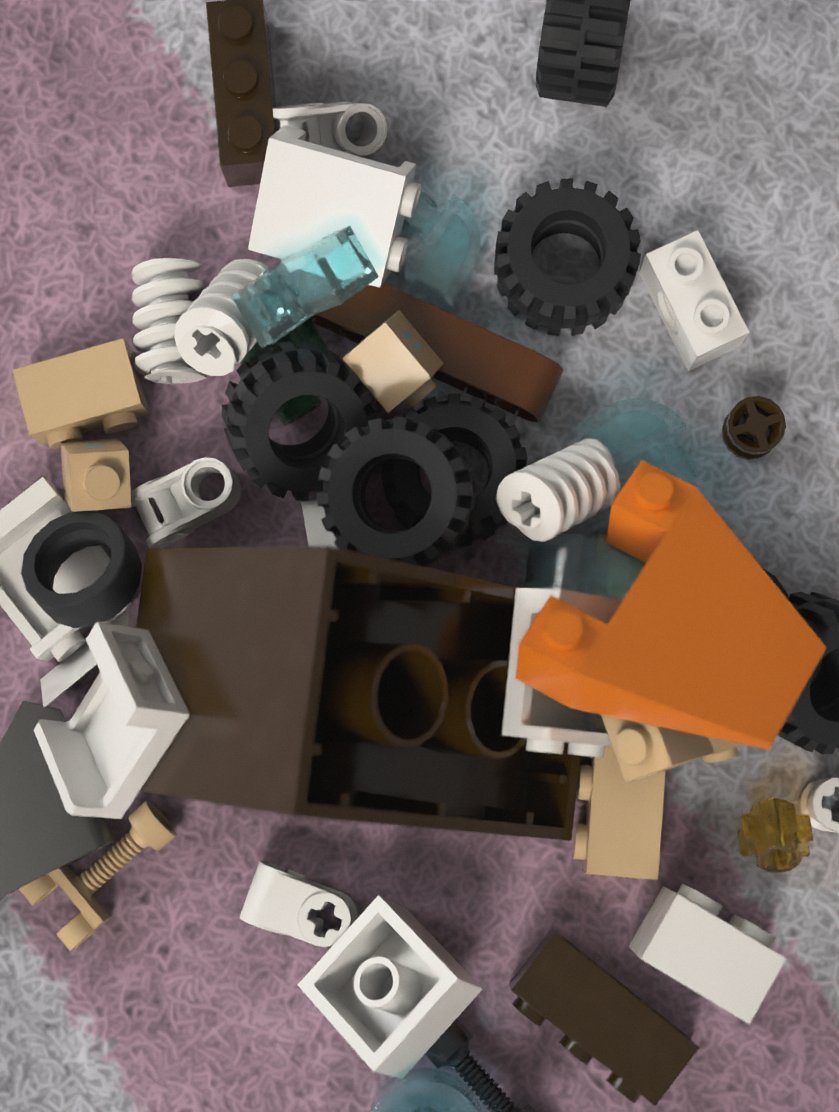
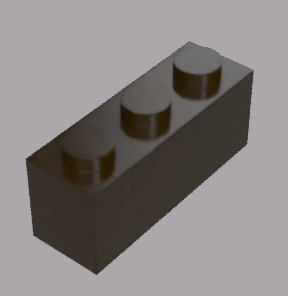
(241, 87)
(601, 1019)

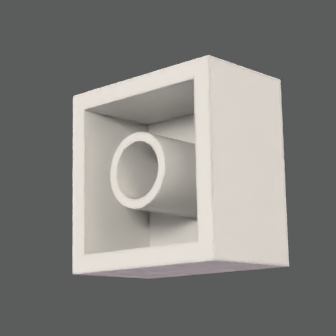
(714, 958)
(389, 988)

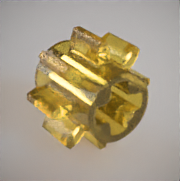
(775, 835)

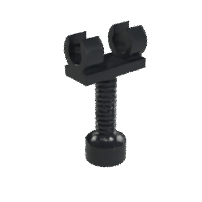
(454, 1051)

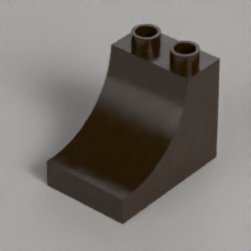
(346, 692)

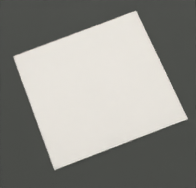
(71, 669)

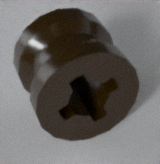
(764, 423)

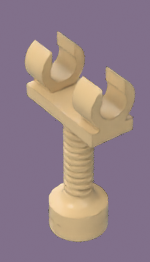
(148, 829)

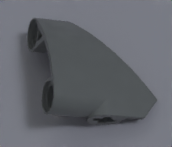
(34, 824)

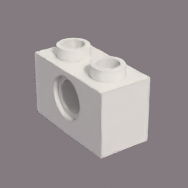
(693, 300)

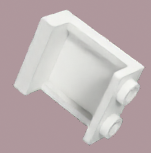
(320, 190)
(18, 525)
(536, 715)
(118, 728)

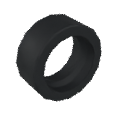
(56, 544)

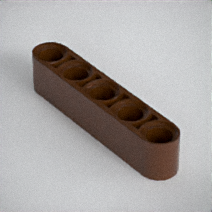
(472, 356)

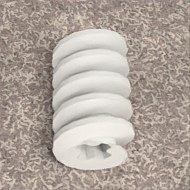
(162, 301)
(213, 331)
(560, 490)

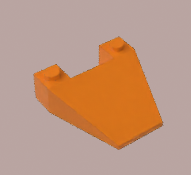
(695, 640)

